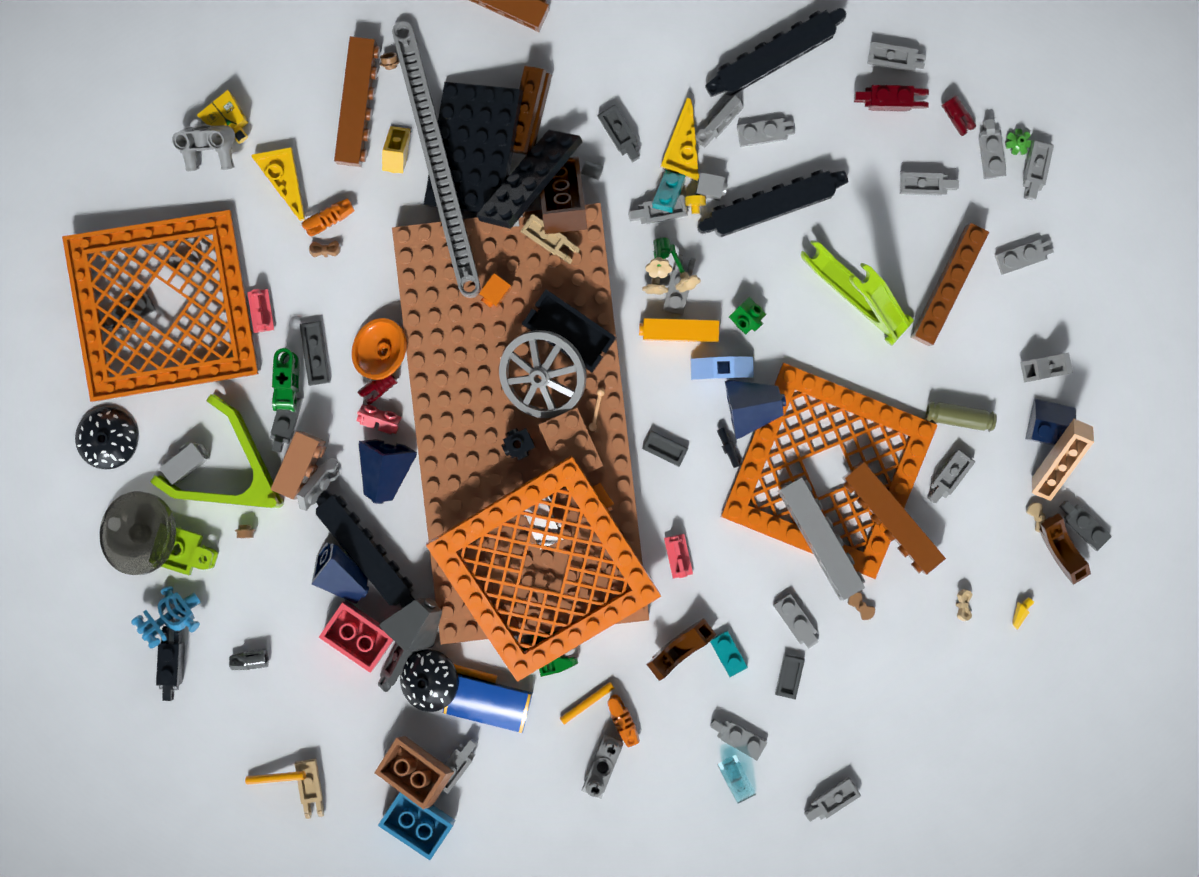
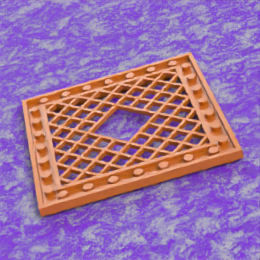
(77, 252)
(907, 469)
(521, 662)

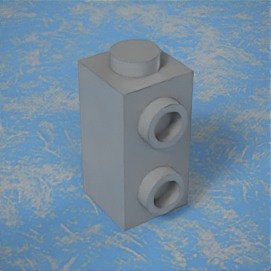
(185, 462)

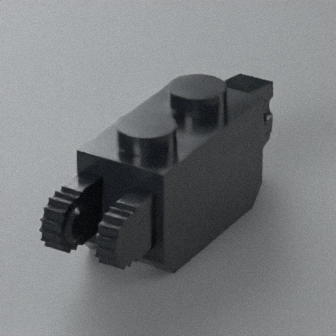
(170, 664)

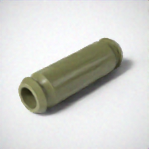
(961, 416)

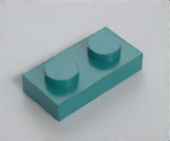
(668, 191)
(728, 654)

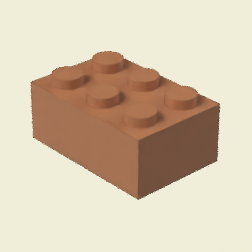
(569, 436)
(298, 464)
(414, 772)

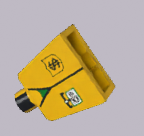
(226, 112)

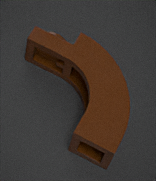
(1063, 550)
(680, 648)

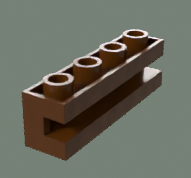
(535, 88)

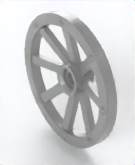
(544, 371)

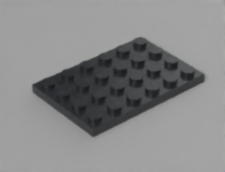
(478, 138)

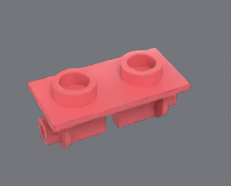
(260, 310)
(388, 420)
(678, 556)

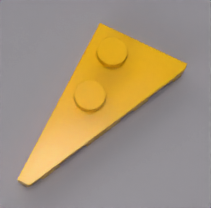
(681, 151)
(282, 173)

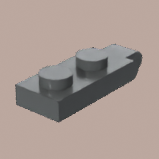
(393, 667)

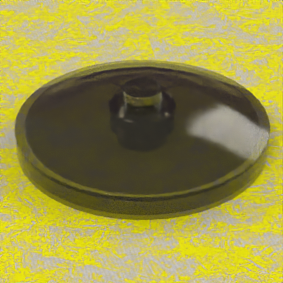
(137, 533)

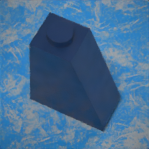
(753, 405)
(383, 468)
(339, 574)

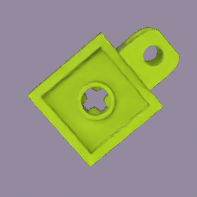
(191, 553)

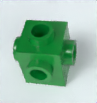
(748, 316)

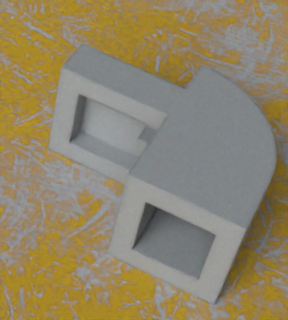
(1046, 367)

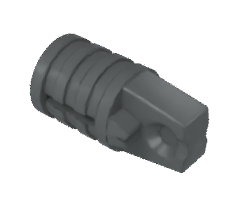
(249, 660)

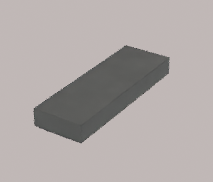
(314, 353)

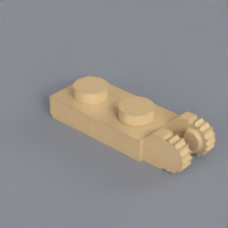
(551, 242)
(310, 787)

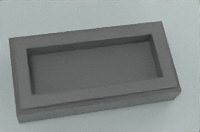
(665, 448)
(789, 676)

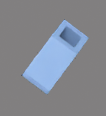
(722, 367)

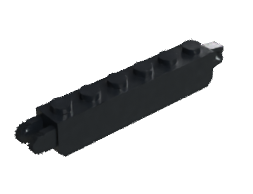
(776, 54)
(773, 204)
(363, 549)

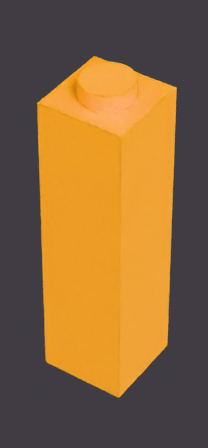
(679, 330)

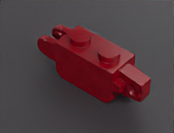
(891, 98)

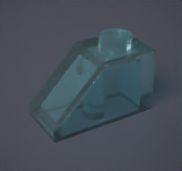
(736, 779)

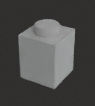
(711, 186)

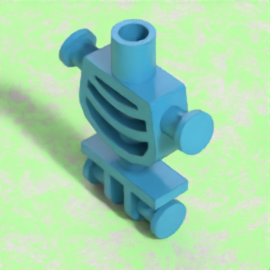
(152, 628)

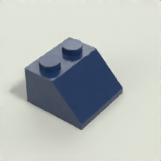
(1048, 421)

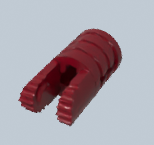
(959, 115)
(377, 388)

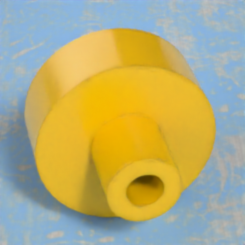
(695, 202)

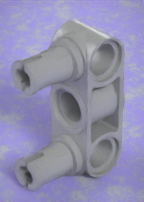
(202, 139)
(596, 780)

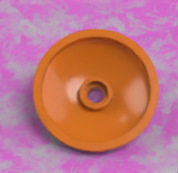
(371, 347)

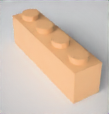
(1062, 459)

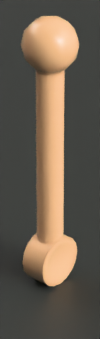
(600, 392)

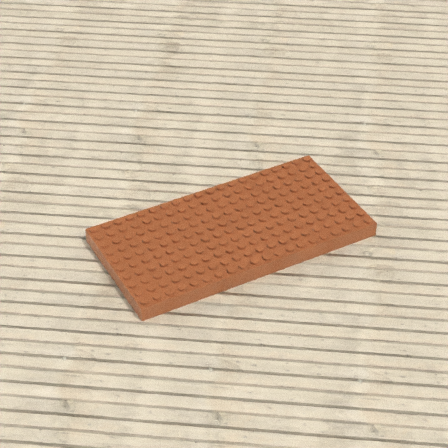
(465, 412)

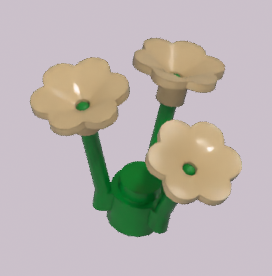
(660, 268)

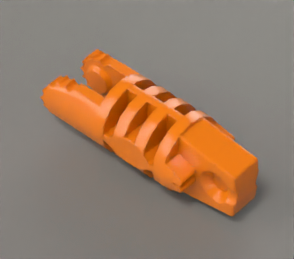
(320, 222)
(623, 721)

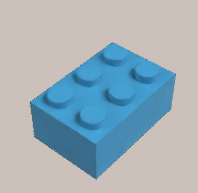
(417, 827)

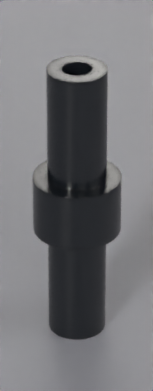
(728, 447)

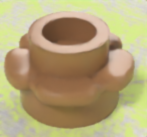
(389, 60)
(245, 531)

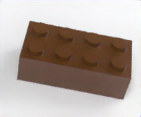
(564, 200)

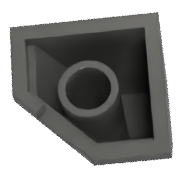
(414, 625)

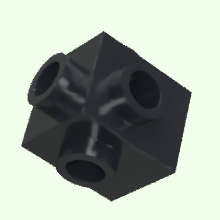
(526, 443)

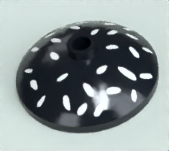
(119, 434)
(439, 679)

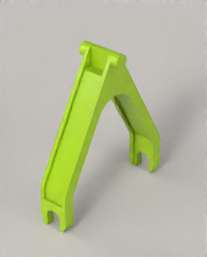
(868, 296)
(257, 494)

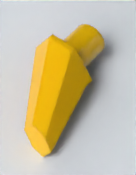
(1021, 612)

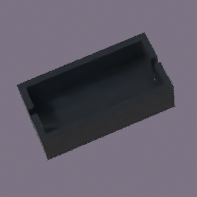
(562, 319)

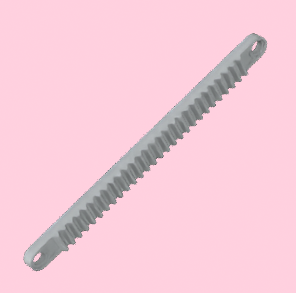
(436, 159)

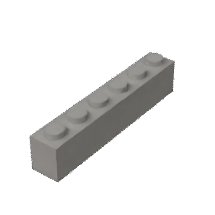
(821, 539)

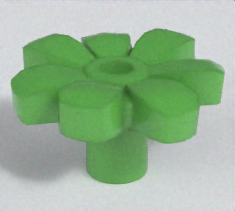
(1018, 142)

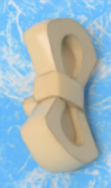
(1036, 510)
(964, 597)

